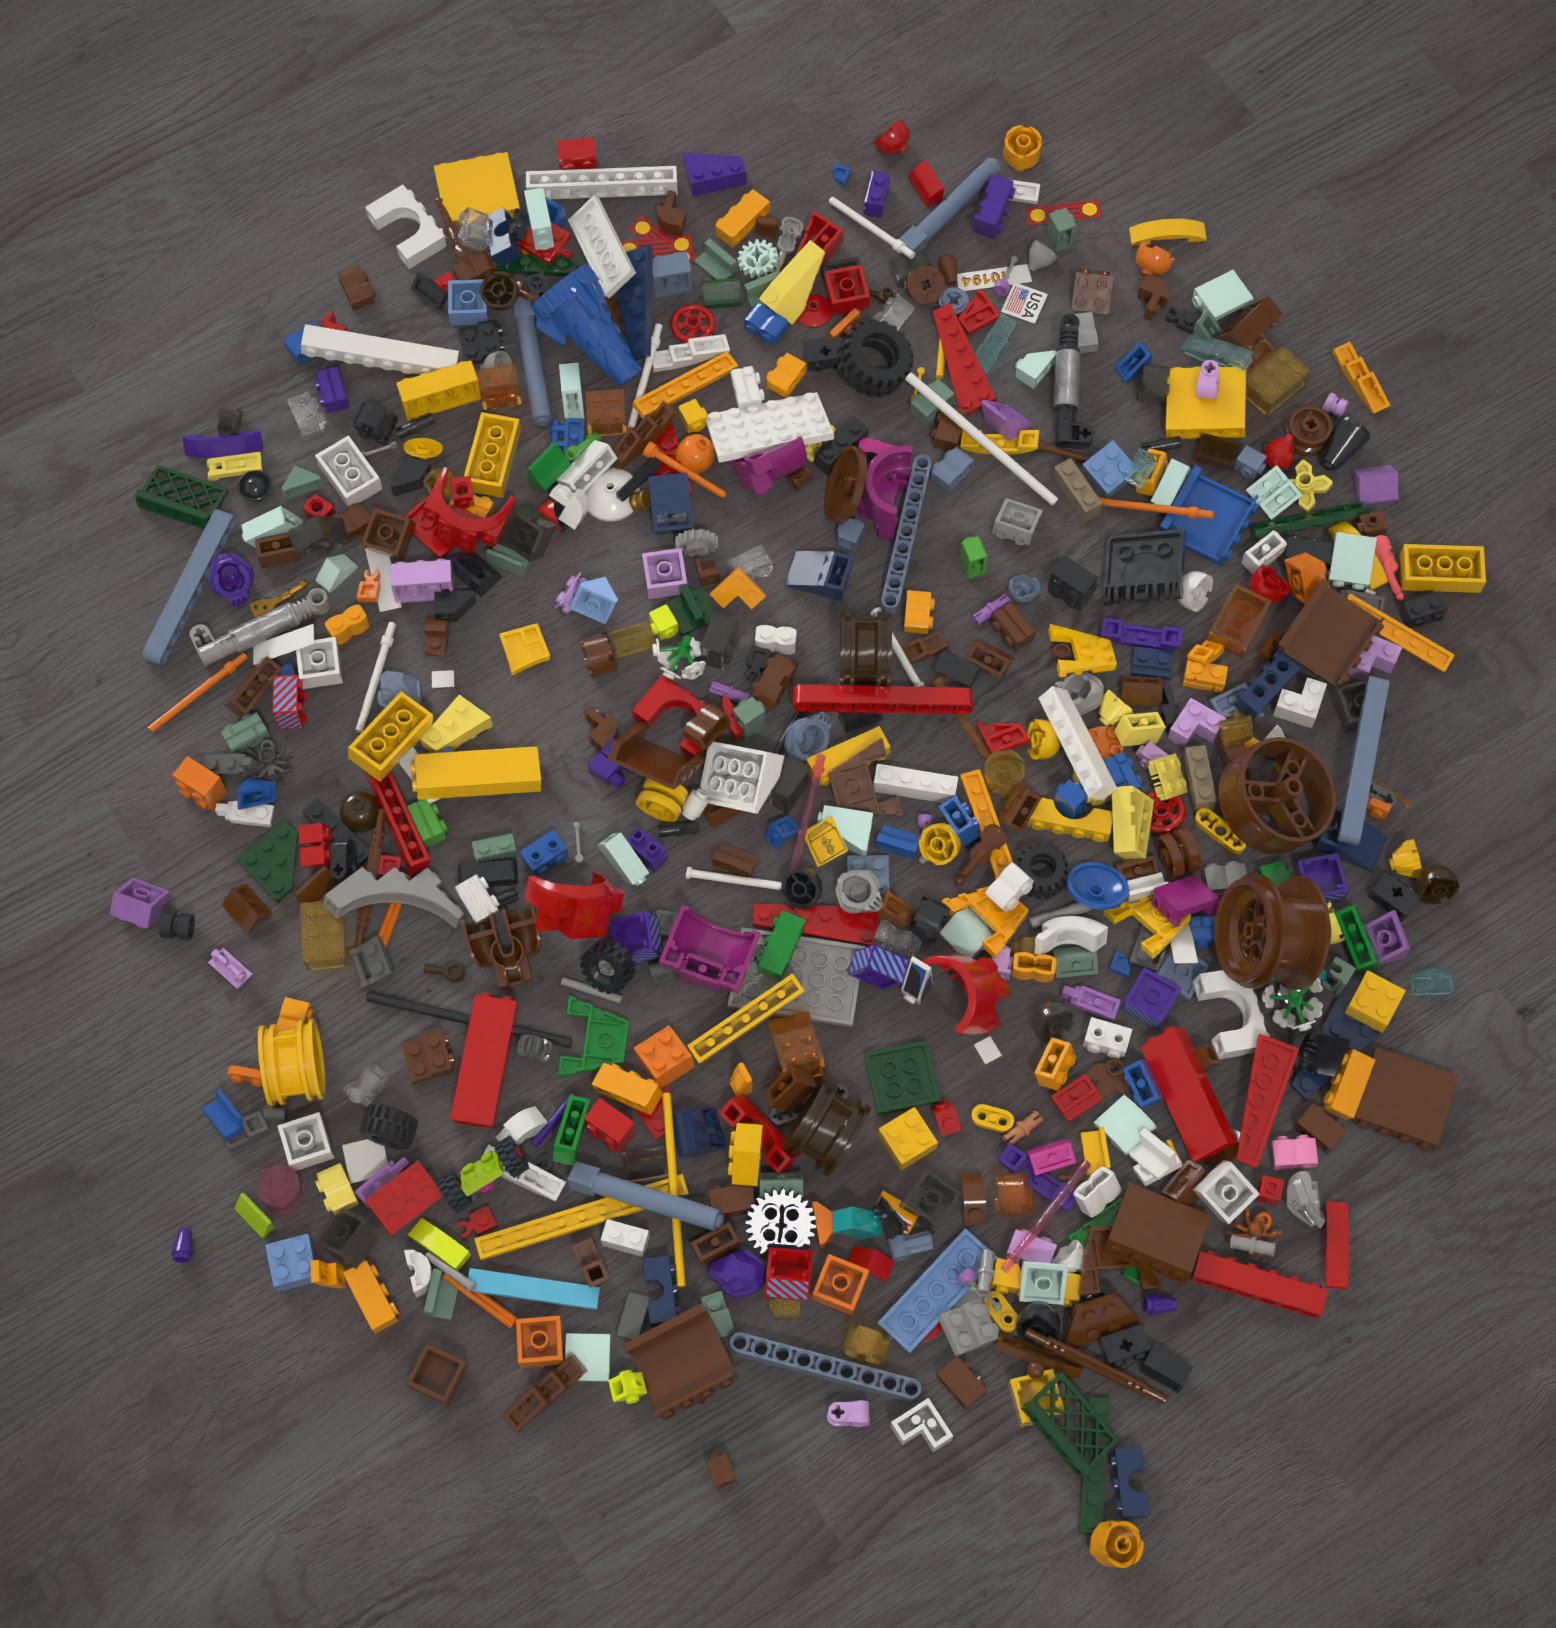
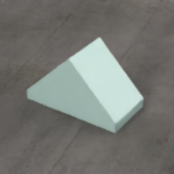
(335, 571)

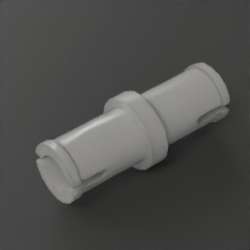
(1253, 1245)
(985, 1273)

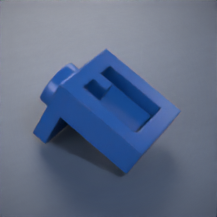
(781, 831)

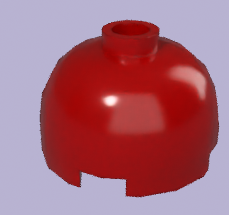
(894, 139)
(1269, 585)

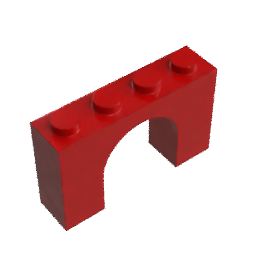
(662, 697)

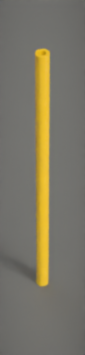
(673, 1186)

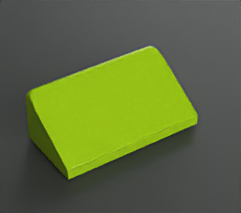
(253, 1215)

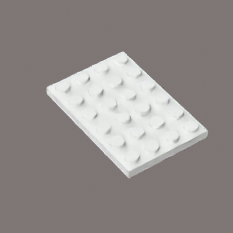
(768, 426)

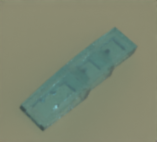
(995, 342)
(1217, 350)

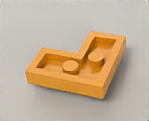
(740, 585)

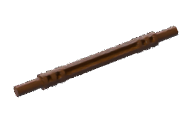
(372, 866)
(1095, 1365)

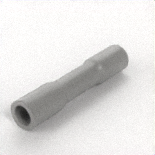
(1071, 910)

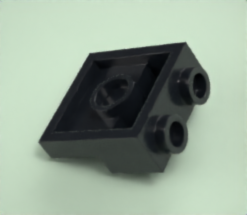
(481, 341)

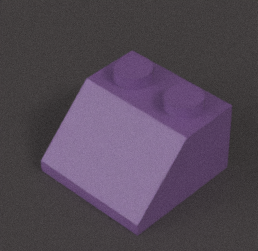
(138, 902)

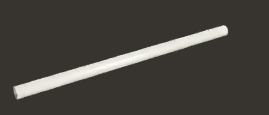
(981, 439)

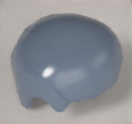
(1023, 588)

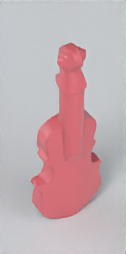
(1388, 563)

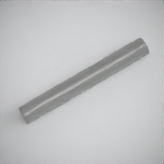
(589, 989)
(449, 1270)

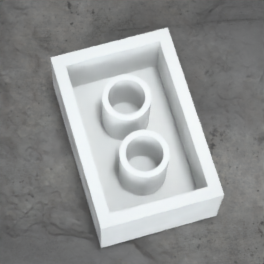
(348, 472)

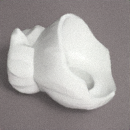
(1072, 1256)

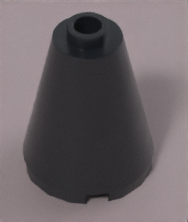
(1343, 443)

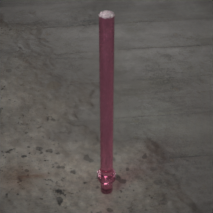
(818, 770)
(1013, 1258)

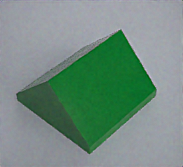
(547, 468)

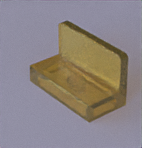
(632, 639)

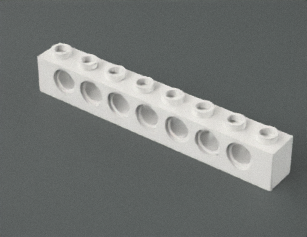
(604, 182)

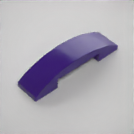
(222, 446)
(1141, 636)
(1043, 1184)

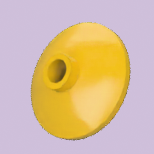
(423, 448)

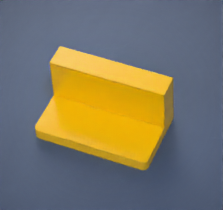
(1095, 1150)

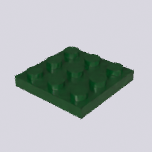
(901, 1077)

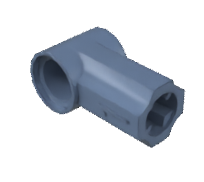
(904, 1246)

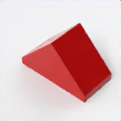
(873, 1260)

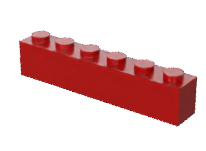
(400, 823)
(1259, 1284)

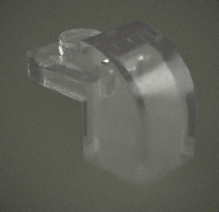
(896, 940)
(368, 1085)

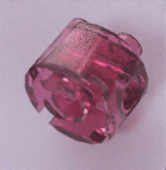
(280, 1189)

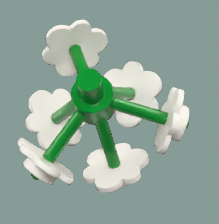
(686, 649)
(1294, 998)

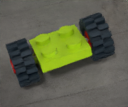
(481, 1173)

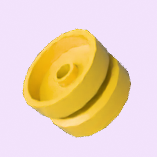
(661, 801)

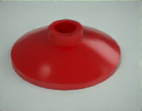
(815, 316)

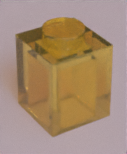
(785, 1308)

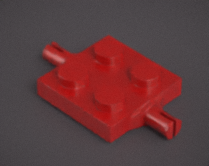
(560, 239)

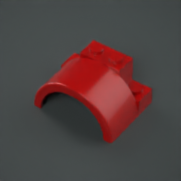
(982, 987)

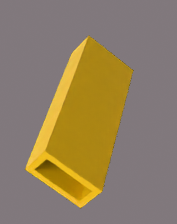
(476, 773)

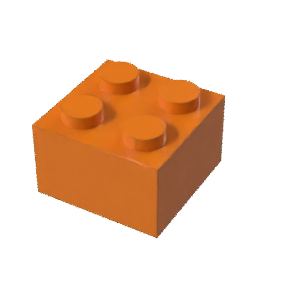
(1304, 575)
(199, 784)
(664, 1057)
(840, 1284)
(540, 1341)

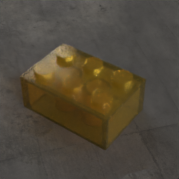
(1276, 380)
(322, 937)

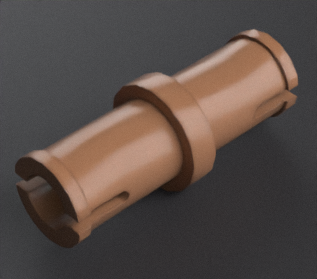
(1022, 1128)

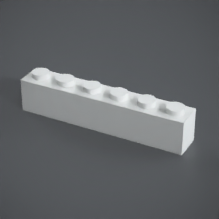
(1077, 743)

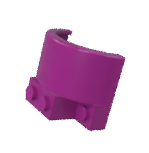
(761, 470)
(881, 493)
(708, 953)

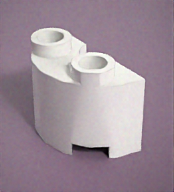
(423, 1271)

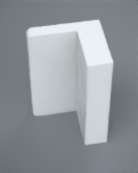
(1144, 886)
(1153, 1155)

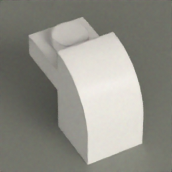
(575, 505)
(523, 1125)

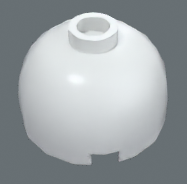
(1195, 589)

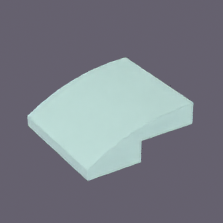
(1274, 492)
(1123, 1124)
(592, 1352)

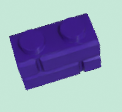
(877, 194)
(332, 389)

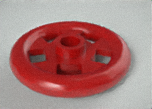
(685, 311)
(1176, 819)

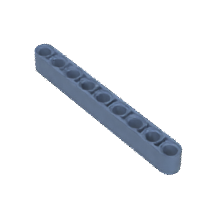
(908, 526)
(188, 587)
(1363, 760)
(833, 1375)

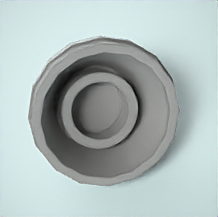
(1040, 256)
(496, 359)

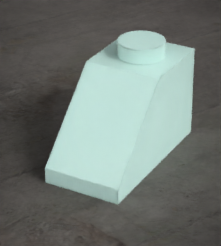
(1034, 367)

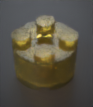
(994, 772)
(867, 1344)

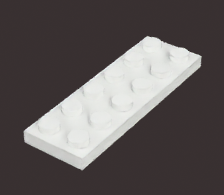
(601, 246)

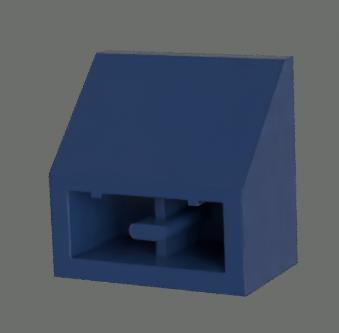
(697, 1131)

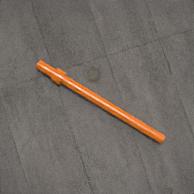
(1192, 512)
(229, 668)

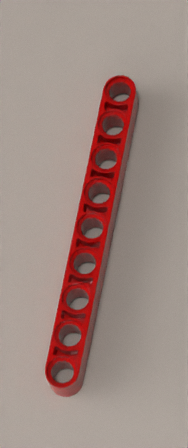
(882, 699)

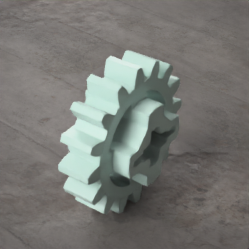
(767, 258)

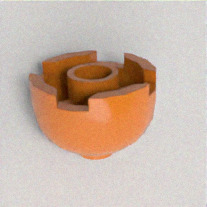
(1153, 260)
(696, 453)

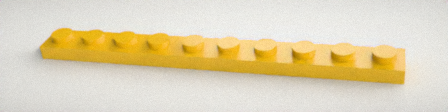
(563, 1223)

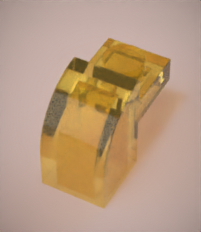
(1236, 730)

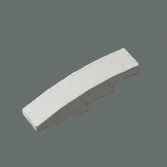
(690, 353)
(535, 1180)

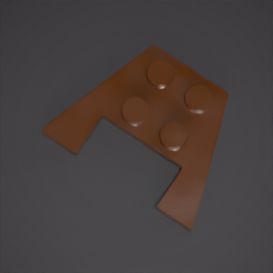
(854, 785)
(1097, 1260)

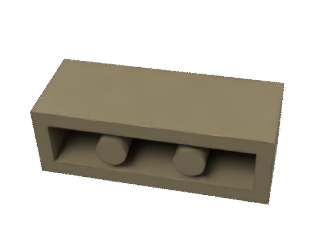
(1077, 490)
(1199, 778)

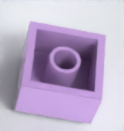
(664, 572)

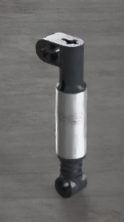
(1067, 388)

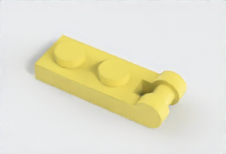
(233, 465)

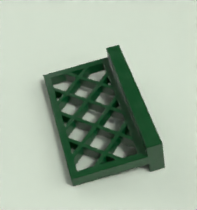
(175, 508)
(1060, 1440)

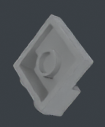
(1017, 522)
(969, 1327)

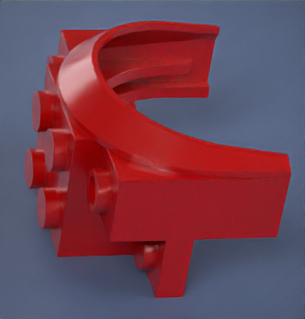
(463, 527)
(574, 909)

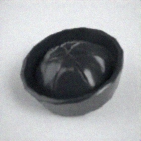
(254, 485)

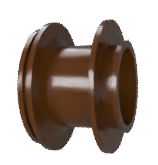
(1272, 931)

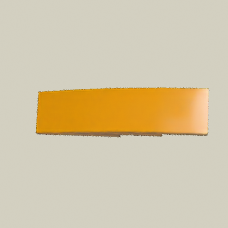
(1360, 378)

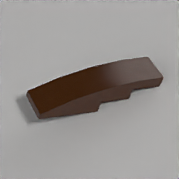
(648, 430)
(545, 1393)

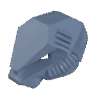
(393, 683)
(808, 736)

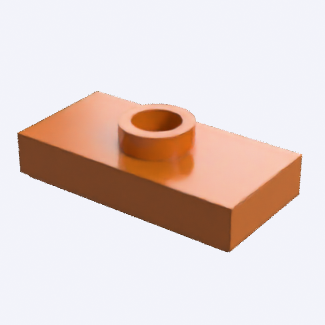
(845, 325)

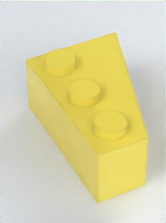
(455, 726)
(1131, 822)

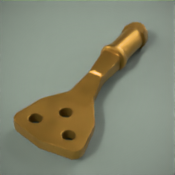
(272, 603)

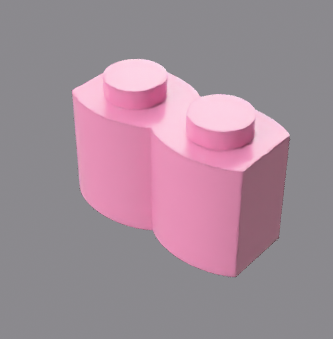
(1294, 1152)

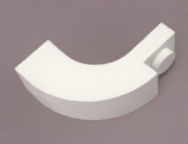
(1071, 930)

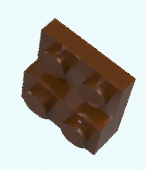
(428, 1056)

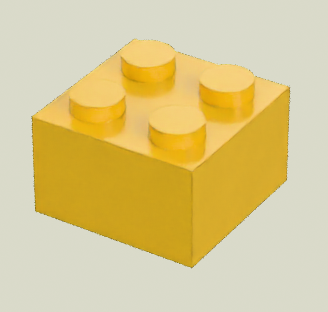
(1375, 1001)
(907, 1138)
(745, 1154)

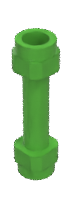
(573, 452)

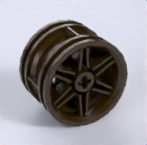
(865, 649)
(826, 1127)

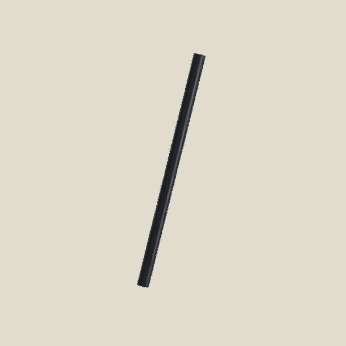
(457, 1016)

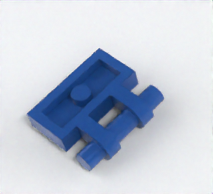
(572, 430)

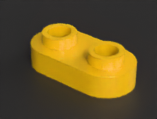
(992, 1119)
(1006, 1311)

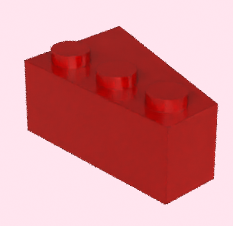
(823, 234)

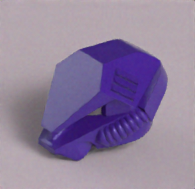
(231, 578)
(738, 1273)

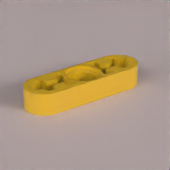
(1204, 826)

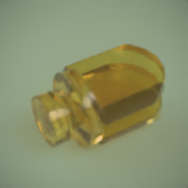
(1024, 944)

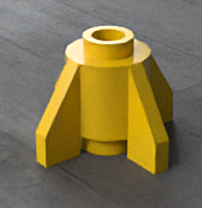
(1407, 860)

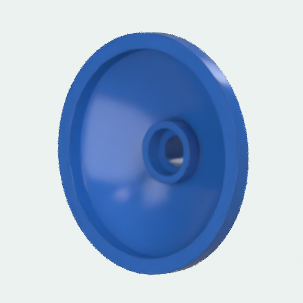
(1097, 886)

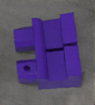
(607, 770)
(648, 849)

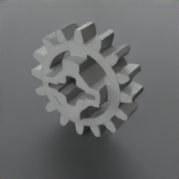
(697, 542)

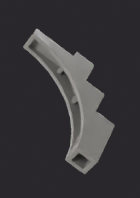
(393, 887)

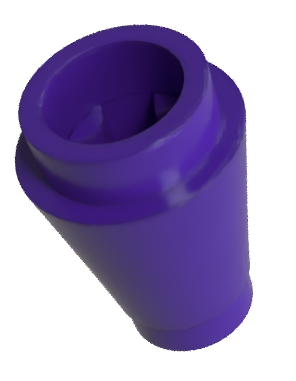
(182, 1248)
(1158, 1304)

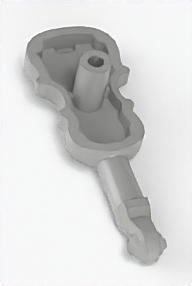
(790, 229)

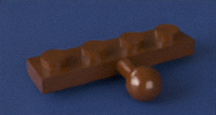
(1037, 1357)

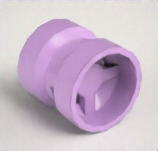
(1335, 405)

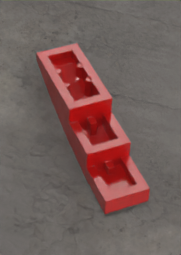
(1336, 1245)

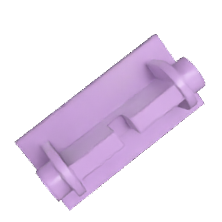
(565, 598)
(229, 967)

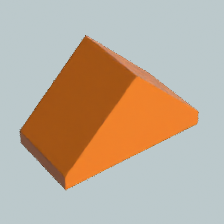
(824, 1223)

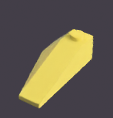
(791, 288)

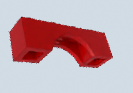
(741, 1110)

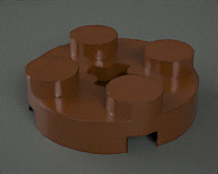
(934, 278)

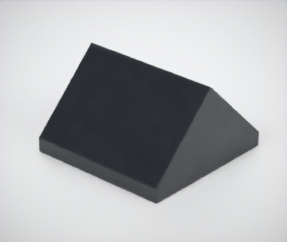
(475, 572)

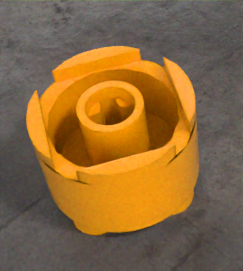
(1022, 147)
(1116, 1544)

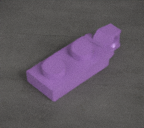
(1092, 1001)
(380, 1178)

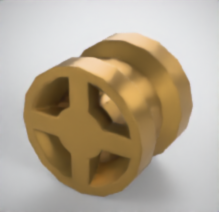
(640, 500)

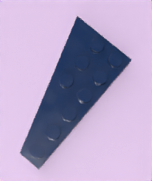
(636, 303)
(1342, 1026)

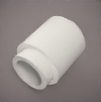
(695, 804)

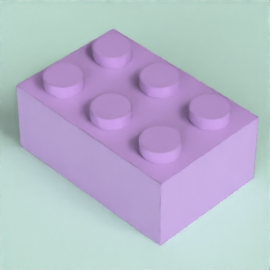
(421, 579)

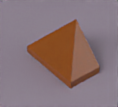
(895, 910)

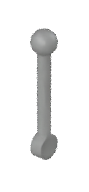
(392, 445)
(579, 858)

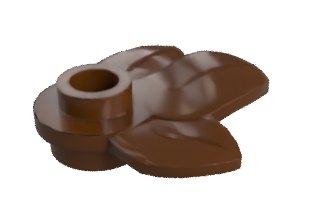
(1107, 1080)

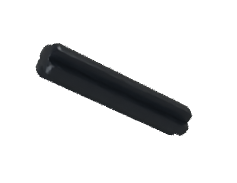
(636, 481)

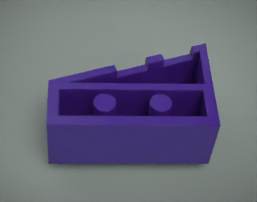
(713, 172)
(994, 206)

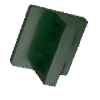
(691, 609)

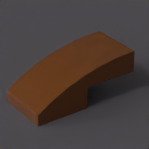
(926, 647)

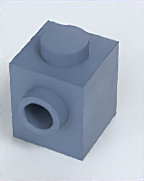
(1250, 463)
(850, 534)

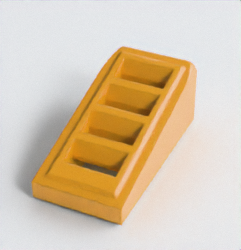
(741, 1081)

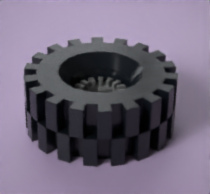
(597, 965)

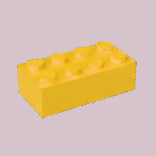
(439, 390)
(493, 454)
(1442, 568)
(390, 736)

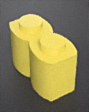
(336, 1188)

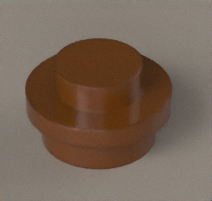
(1061, 652)

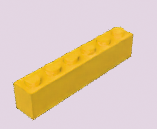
(746, 1019)

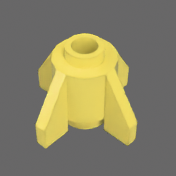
(1112, 709)

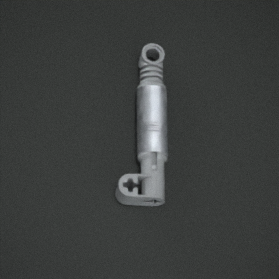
(259, 630)

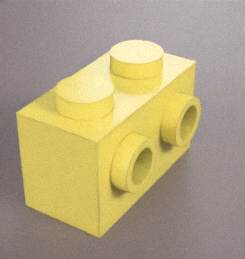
(1139, 728)

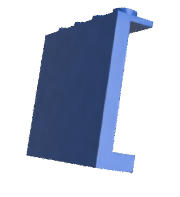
(1213, 536)

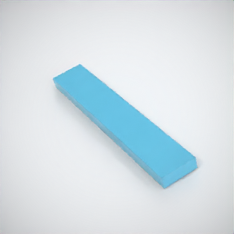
(534, 1289)

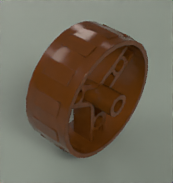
(1295, 770)

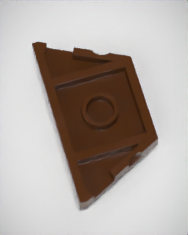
(1098, 1319)

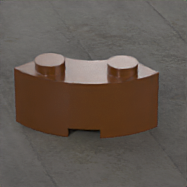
(774, 680)

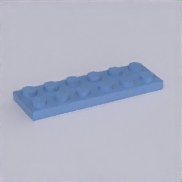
(933, 1293)

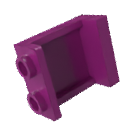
(1184, 898)

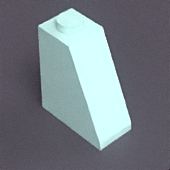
(571, 391)
(1171, 483)
(270, 524)
(852, 825)
(623, 859)

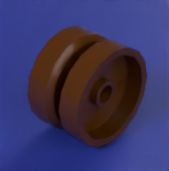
(1309, 430)
(1178, 853)

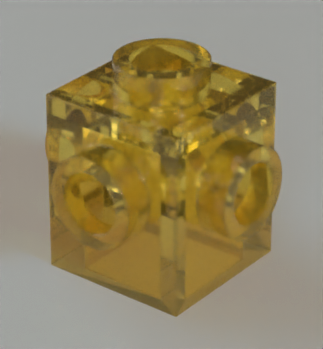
(432, 477)

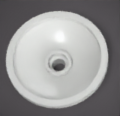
(603, 502)

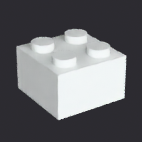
(320, 663)
(306, 1141)
(1226, 1191)

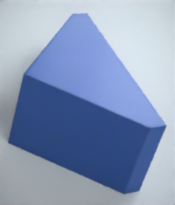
(1131, 363)
(255, 793)

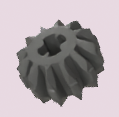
(534, 1048)

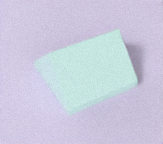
(966, 933)
(1043, 1282)

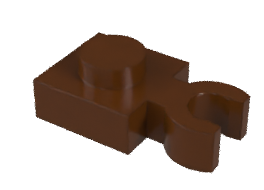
(1269, 648)

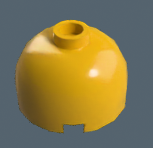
(1043, 740)
(939, 843)

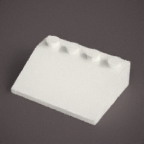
(739, 776)

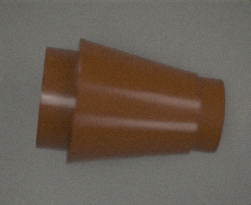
(948, 267)

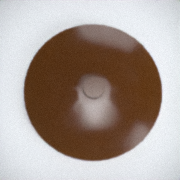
(845, 484)

